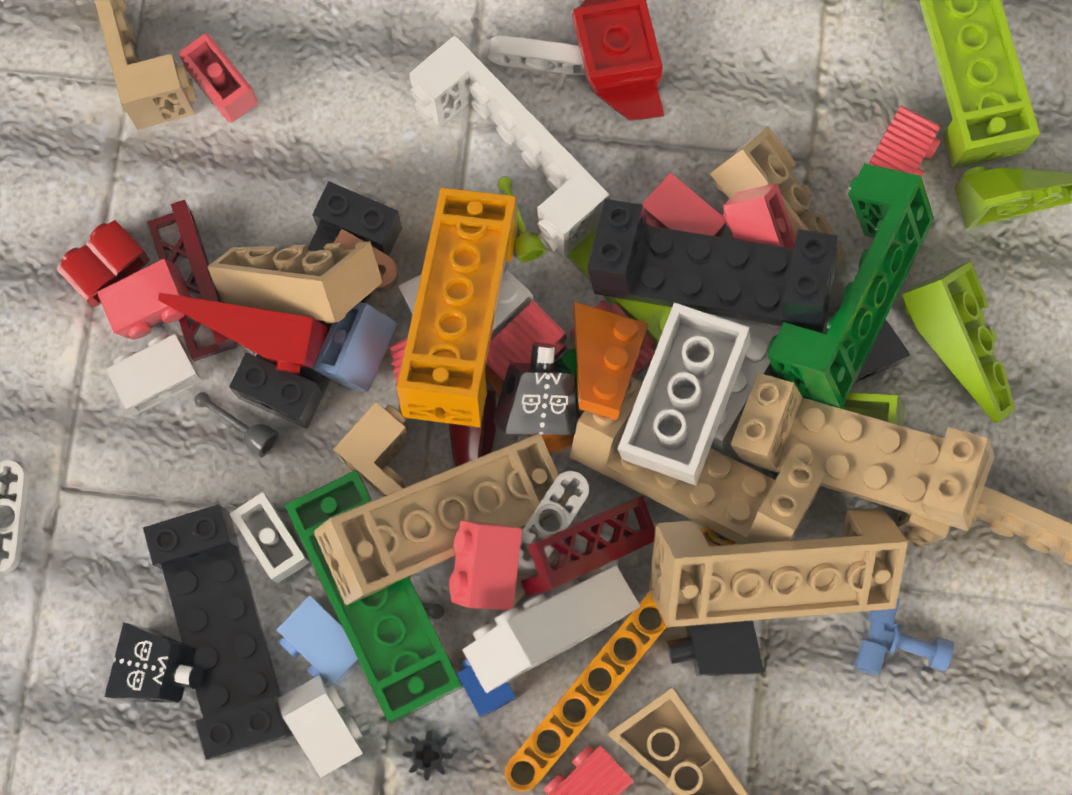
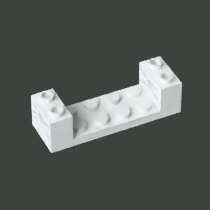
(455, 78)

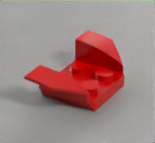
(621, 55)

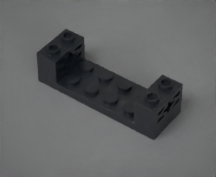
(712, 271)
(299, 395)
(224, 629)

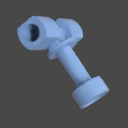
(886, 636)

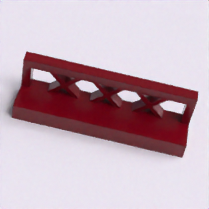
(200, 273)
(597, 551)

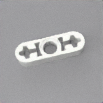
(536, 55)
(546, 506)
(16, 529)

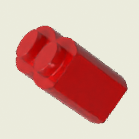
(102, 261)

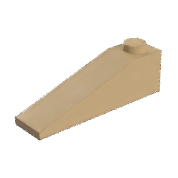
(768, 162)

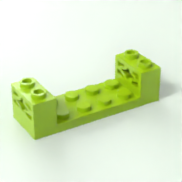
(980, 81)

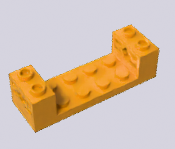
(457, 307)

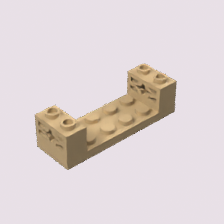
(148, 89)
(375, 444)
(864, 454)
(727, 494)
(1006, 518)
(419, 523)
(777, 578)

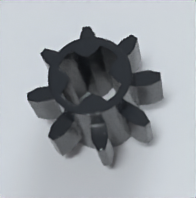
(420, 763)

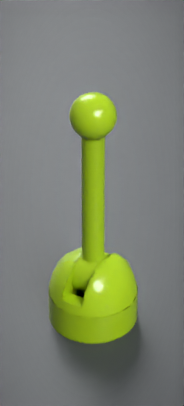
(527, 244)

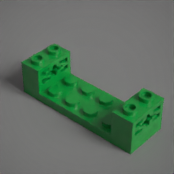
(898, 216)
(385, 628)

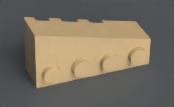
(297, 280)
(677, 748)

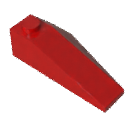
(277, 336)

